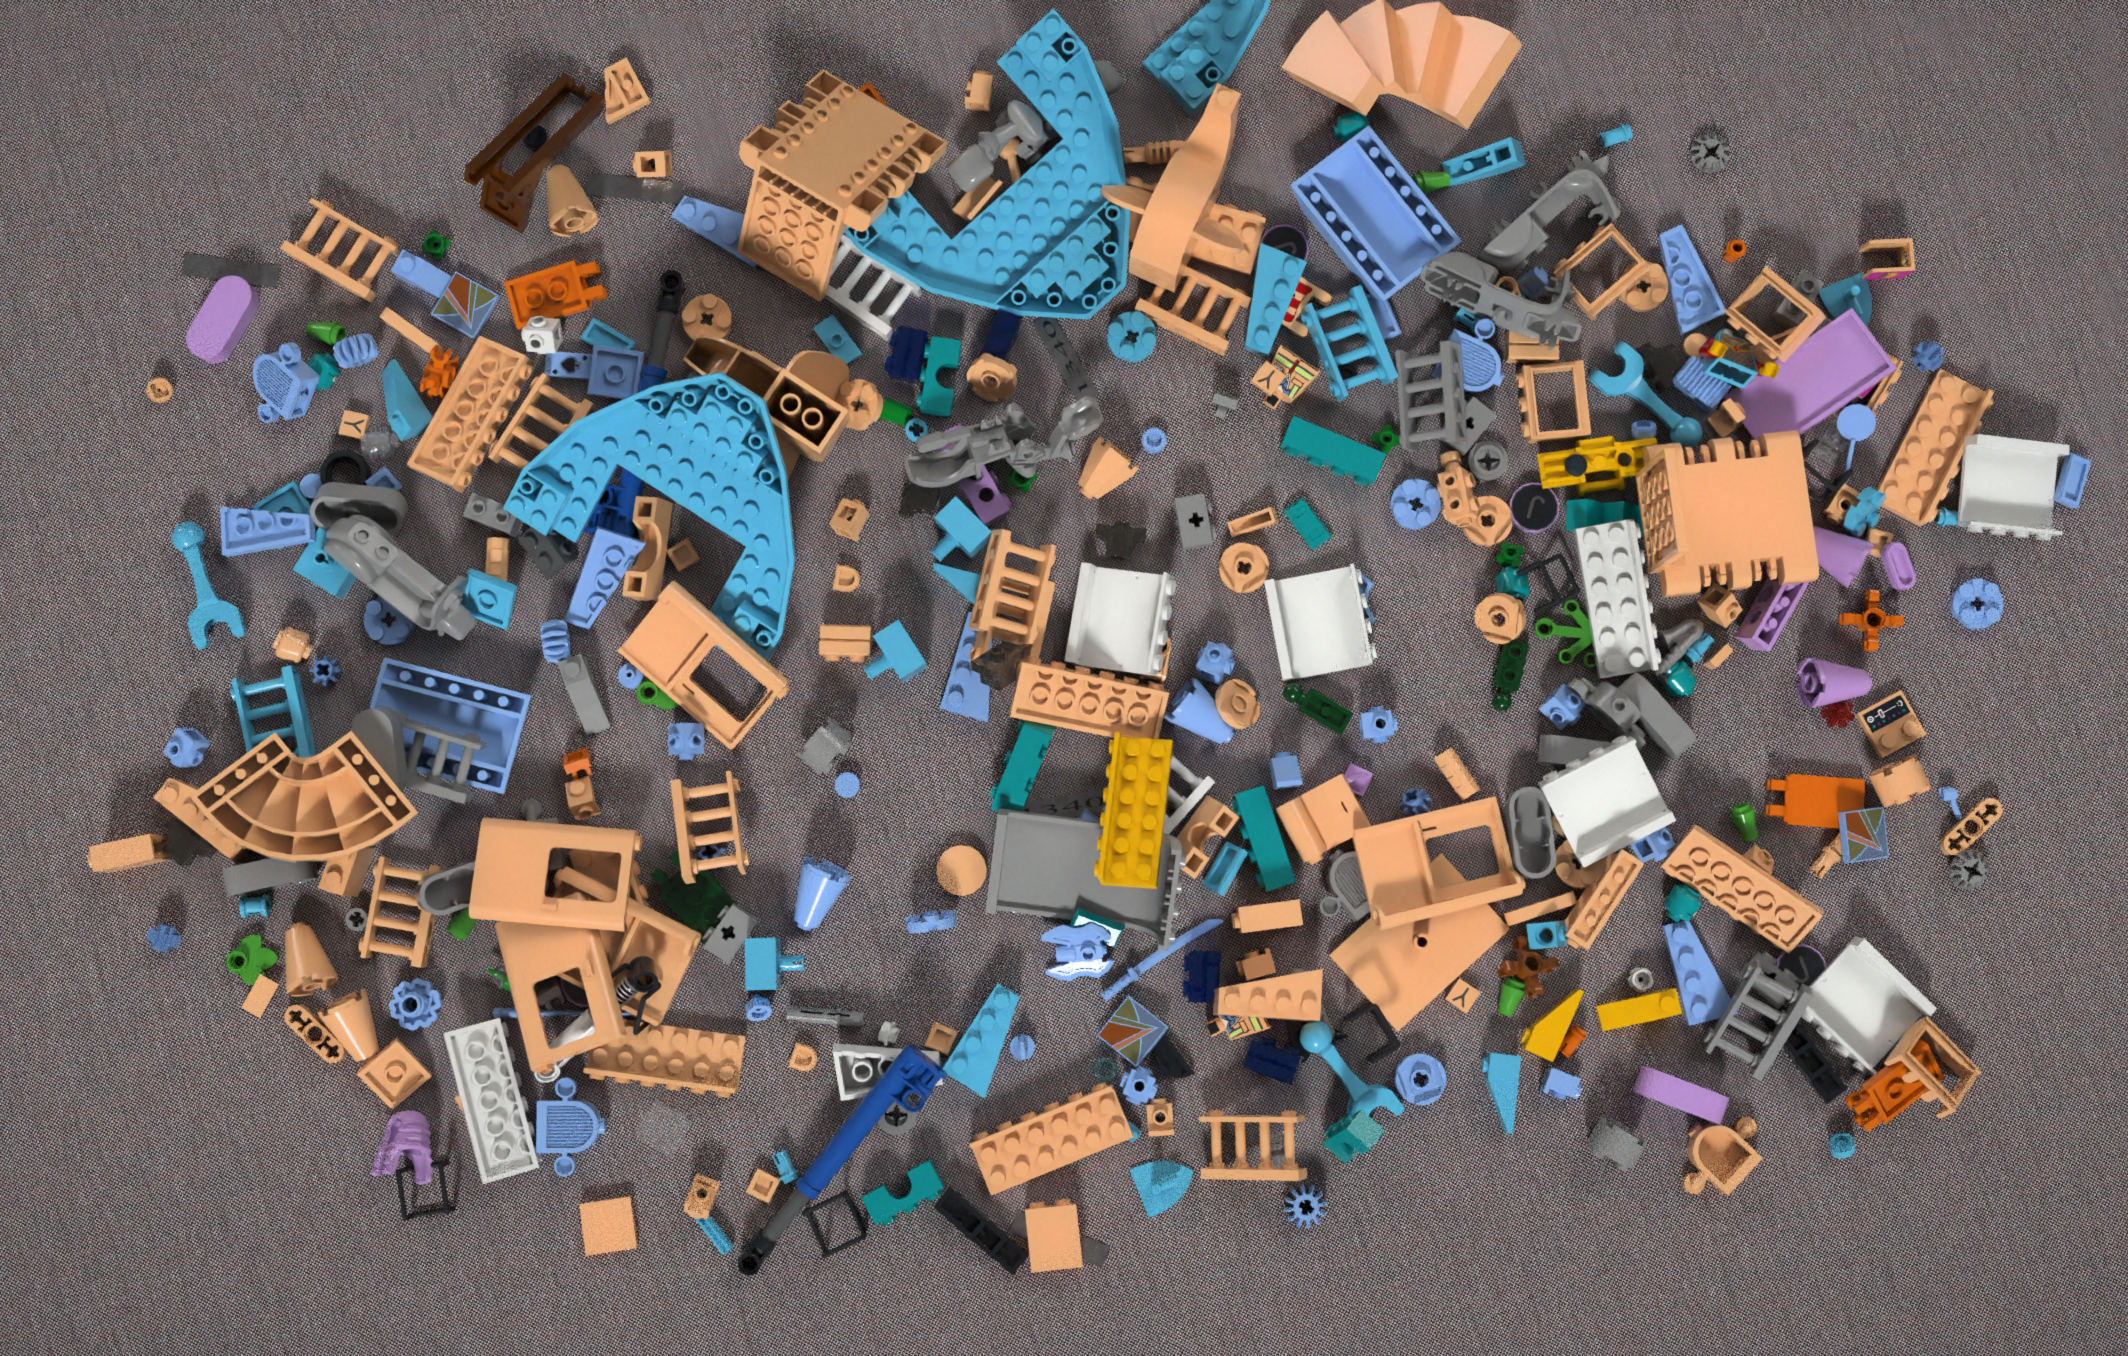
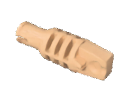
(1153, 152)

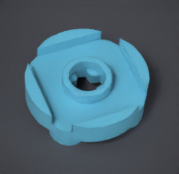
(1127, 350)
(1865, 512)

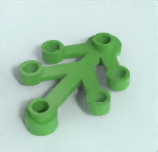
(1583, 633)

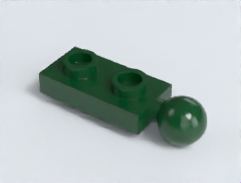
(1509, 673)
(1319, 708)

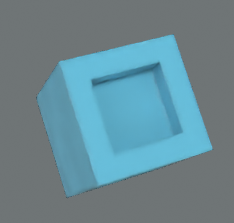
(1537, 934)

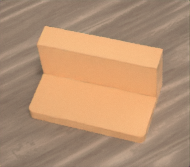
(978, 200)

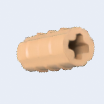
(497, 557)
(1456, 774)

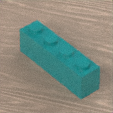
(1332, 451)
(1264, 839)

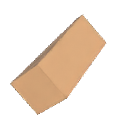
(1253, 522)

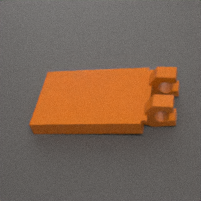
(554, 292)
(1815, 799)
(1887, 1093)

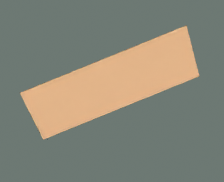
(260, 995)

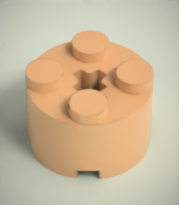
(1899, 780)

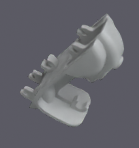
(1526, 235)
(1471, 285)
(378, 562)

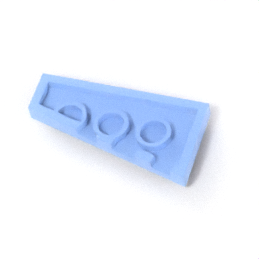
(714, 224)
(1689, 284)
(255, 531)
(601, 573)
(964, 690)
(1697, 981)

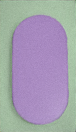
(1898, 565)

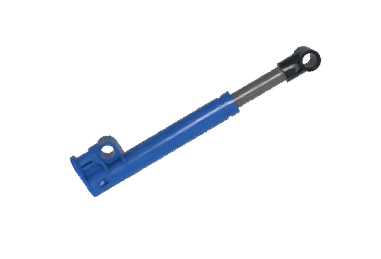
(618, 510)
(907, 1074)

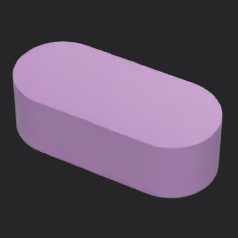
(222, 319)
(1681, 1094)

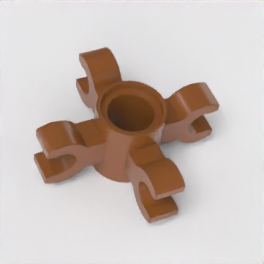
(1520, 970)

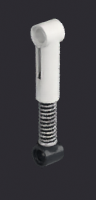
(639, 979)

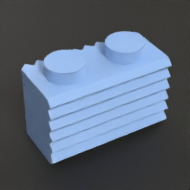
(1700, 387)

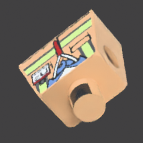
(1298, 377)
(1236, 1026)

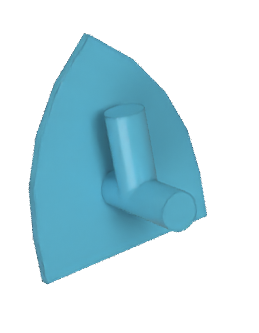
(1846, 295)
(1161, 1184)

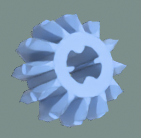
(355, 350)
(555, 640)
(1297, 1211)

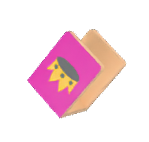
(1902, 246)

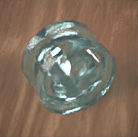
(1112, 1072)

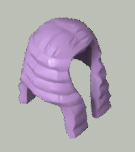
(406, 1136)

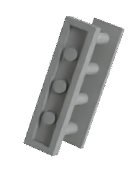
(1453, 394)
(433, 783)
(1771, 1041)

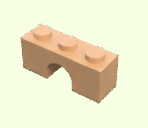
(1208, 820)

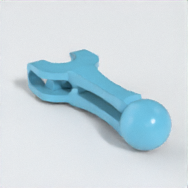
(1631, 383)
(189, 539)
(1317, 1038)

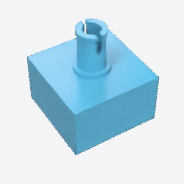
(961, 530)
(323, 569)
(897, 654)
(765, 963)

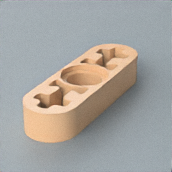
(409, 330)
(1979, 809)
(1540, 908)
(306, 1016)

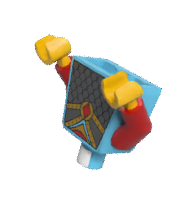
(1733, 360)

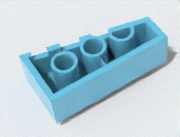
(1272, 292)
(980, 1047)

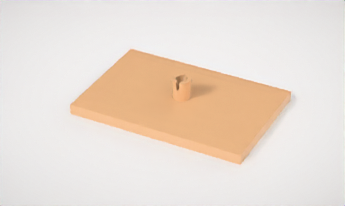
(1407, 977)

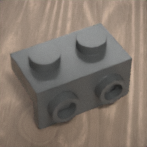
(548, 552)

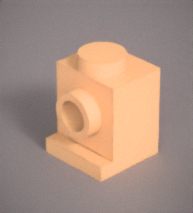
(980, 91)
(643, 166)
(1833, 509)
(849, 518)
(1256, 964)
(1157, 1128)
(708, 1190)

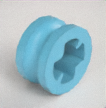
(911, 423)

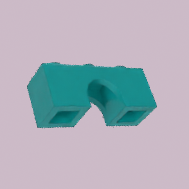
(941, 355)
(1352, 1135)
(884, 1205)

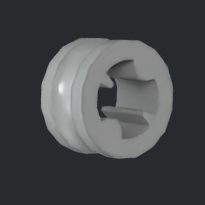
(352, 924)

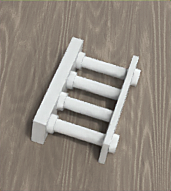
(861, 310)
(1183, 804)

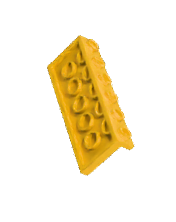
(1134, 812)

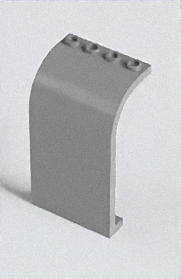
(1048, 870)

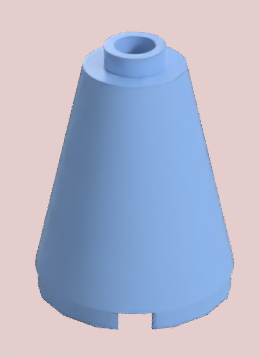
(1197, 712)
(818, 891)

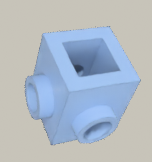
(1215, 662)
(1562, 707)
(1368, 726)
(686, 740)
(186, 747)
(1653, 845)
(1129, 1080)

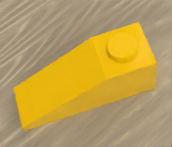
(1639, 1009)
(1548, 1031)

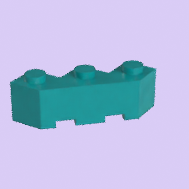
(1590, 512)
(1022, 766)

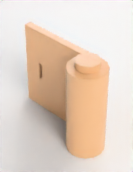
(1319, 819)

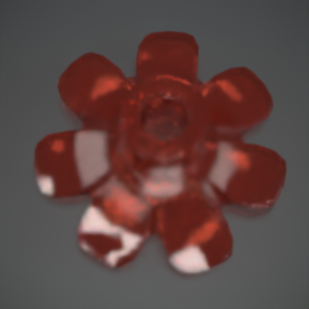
(1838, 713)

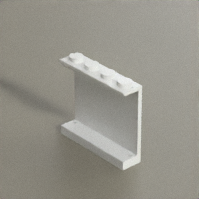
(2008, 486)
(1120, 620)
(1320, 623)
(1606, 801)
(1864, 1004)

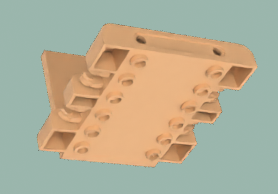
(826, 171)
(1727, 513)

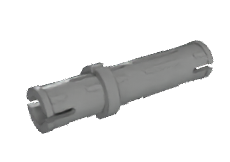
(826, 1016)

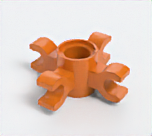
(439, 373)
(1871, 601)

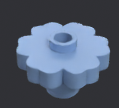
(427, 1004)

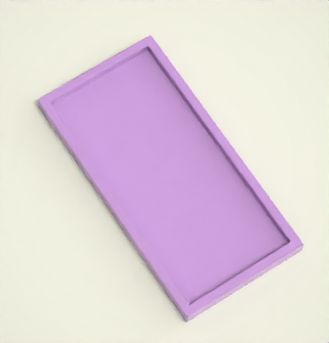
(1815, 379)

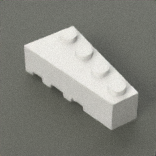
(862, 1066)

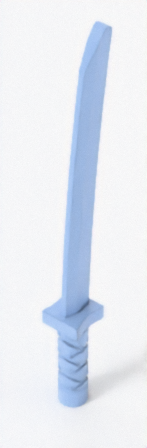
(1135, 972)
(511, 1012)

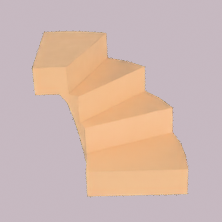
(1410, 52)
(307, 805)

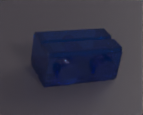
(1002, 334)
(907, 354)
(1203, 975)
(1274, 1061)

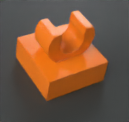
(576, 761)

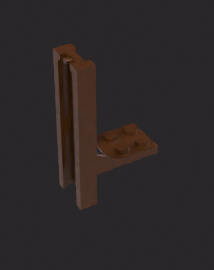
(509, 196)

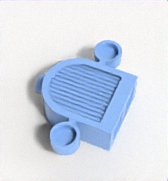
(1479, 360)
(283, 383)
(567, 1126)

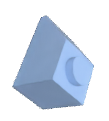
(420, 274)
(1285, 771)

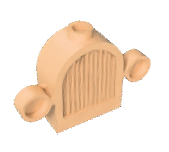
(1720, 1155)

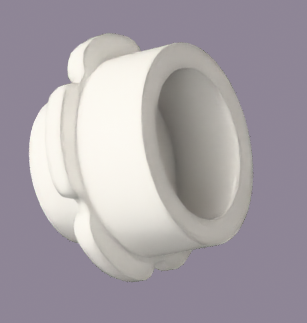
(1647, 979)
(888, 1033)

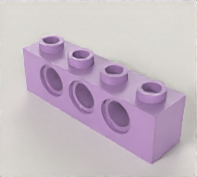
(986, 511)
(1769, 614)

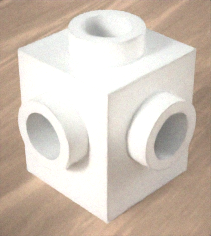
(542, 335)

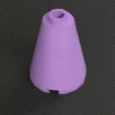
(1840, 554)
(1829, 682)

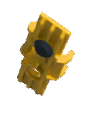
(1589, 456)

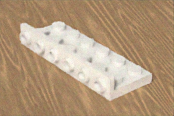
(1617, 598)
(492, 1100)

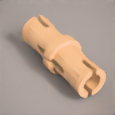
(1829, 856)

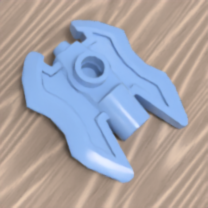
(1080, 951)

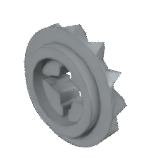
(1710, 164)
(1495, 452)
(1972, 859)
(903, 1125)

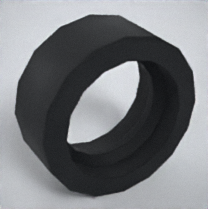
(338, 456)

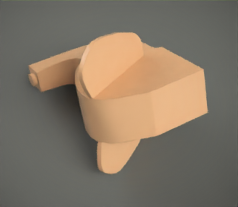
(1183, 199)
(797, 397)

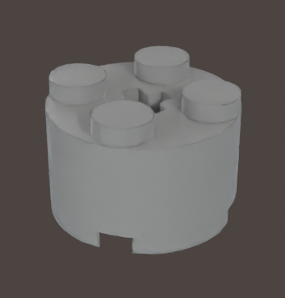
(824, 746)
(1616, 1143)

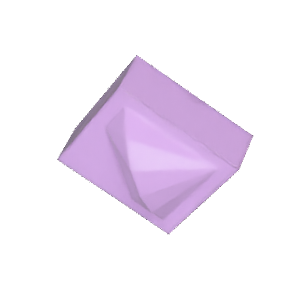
(1357, 779)

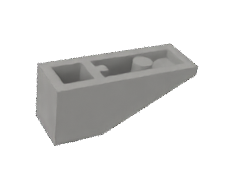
(584, 693)

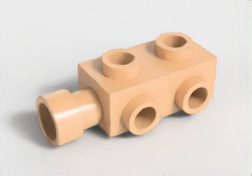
(1459, 491)

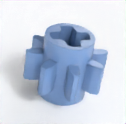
(1928, 356)
(319, 671)
(1415, 802)
(705, 848)
(163, 938)

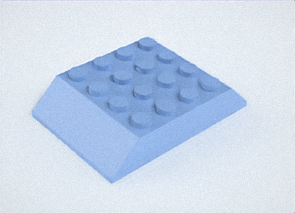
(1373, 215)
(457, 707)

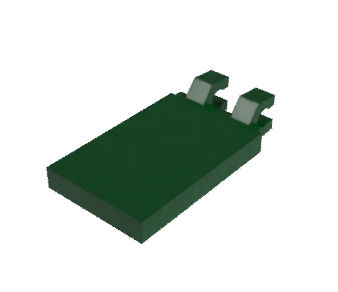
(694, 903)

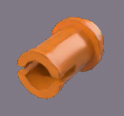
(1735, 249)
(1572, 1040)

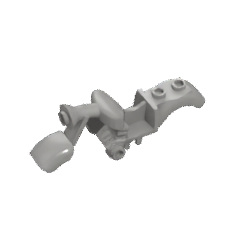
(1020, 120)
(998, 439)

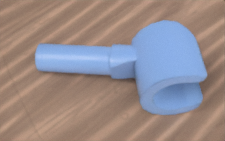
(1950, 794)

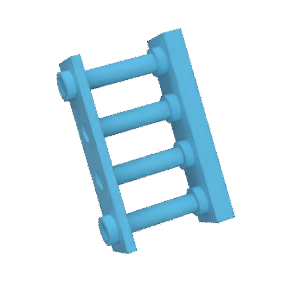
(1365, 325)
(293, 705)

